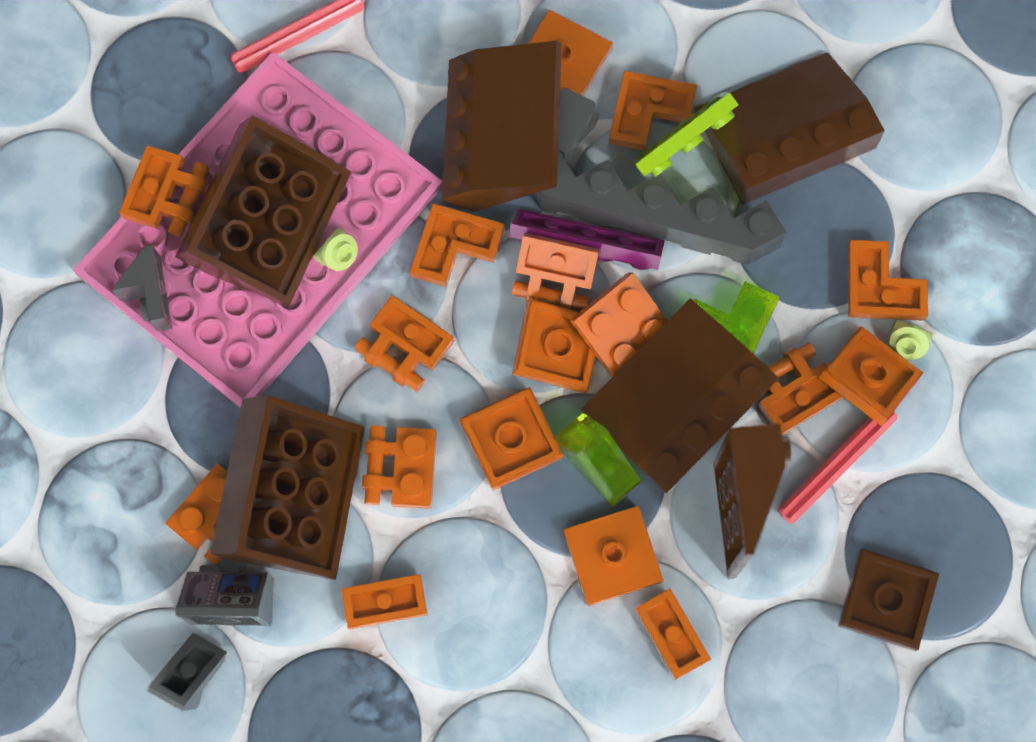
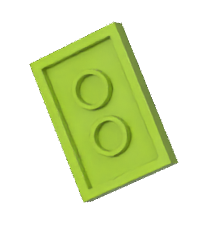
(686, 135)

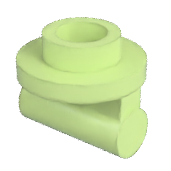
(337, 251)
(909, 340)

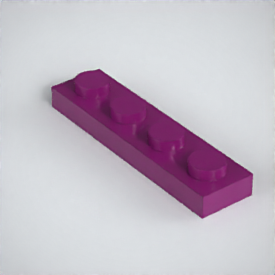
(616, 245)

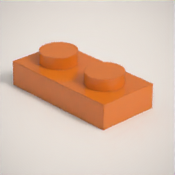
(384, 602)
(672, 634)

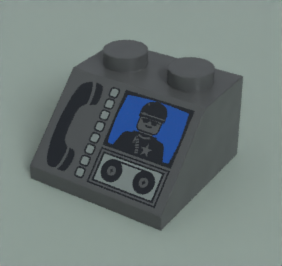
(227, 597)

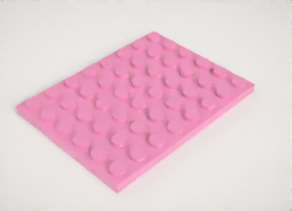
(229, 332)

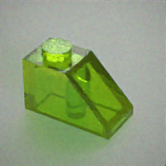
(598, 458)

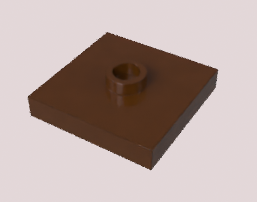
(888, 600)

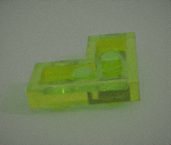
(748, 315)

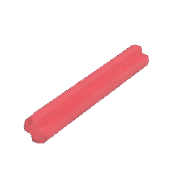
(295, 33)
(833, 468)

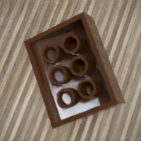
(501, 124)
(794, 127)
(264, 212)
(679, 394)
(746, 484)
(287, 488)

